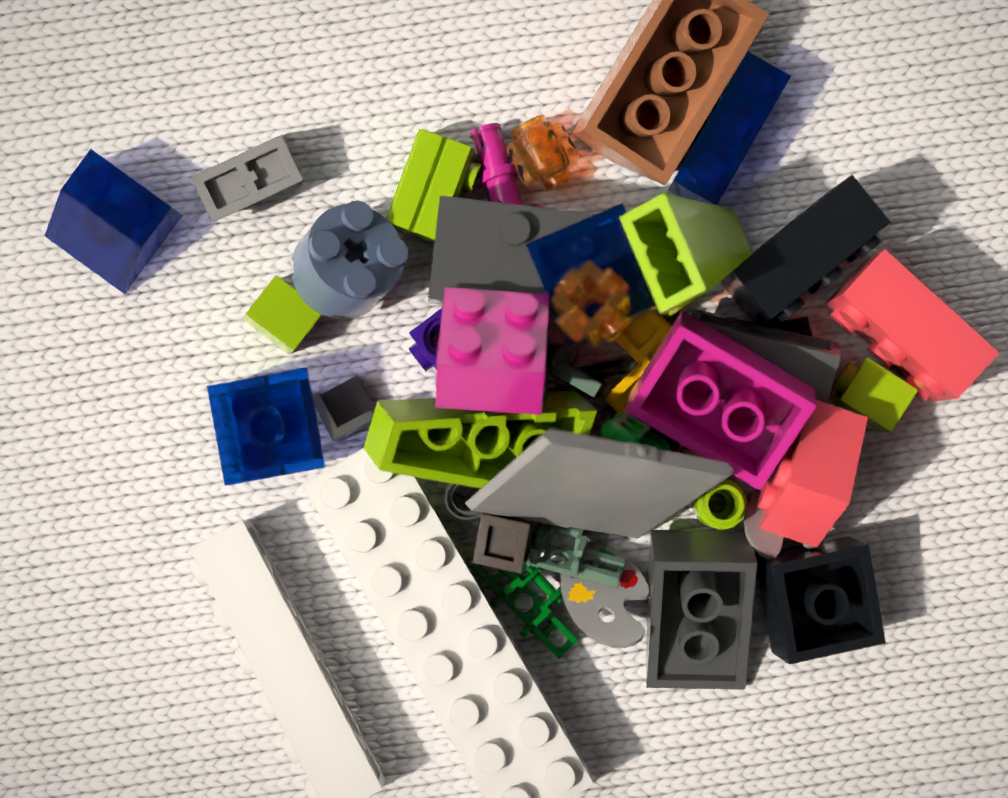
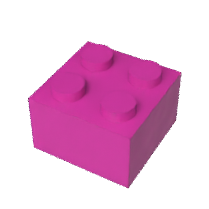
(492, 351)

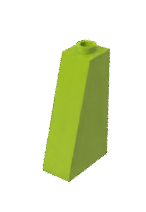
(684, 246)

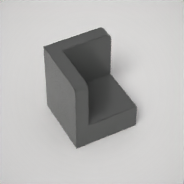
(345, 408)

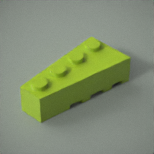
(464, 444)

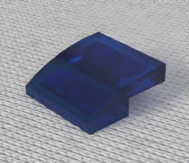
(605, 244)

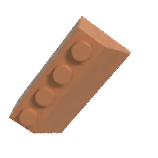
(667, 82)

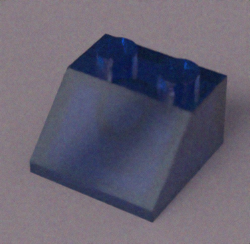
(109, 221)
(266, 426)

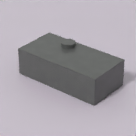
(486, 248)

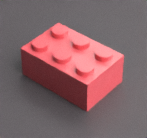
(910, 328)

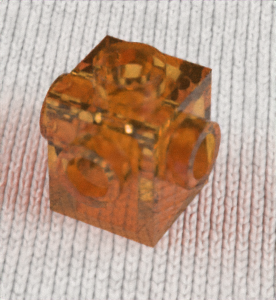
(586, 287)

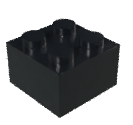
(820, 600)

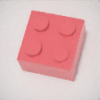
(814, 476)

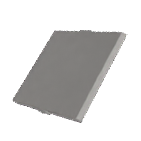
(597, 484)

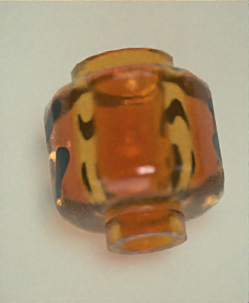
(542, 153)

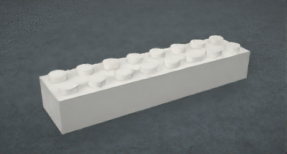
(447, 632)

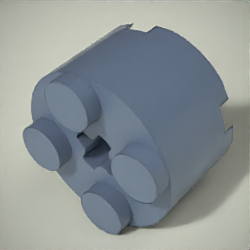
(348, 261)

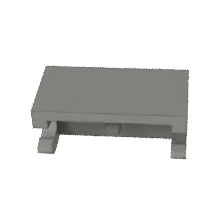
(247, 178)

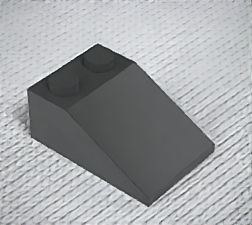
(699, 609)

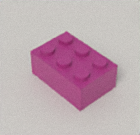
(721, 400)

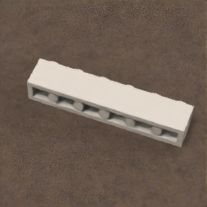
(286, 664)

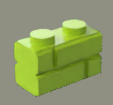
(432, 169)

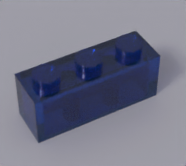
(730, 131)

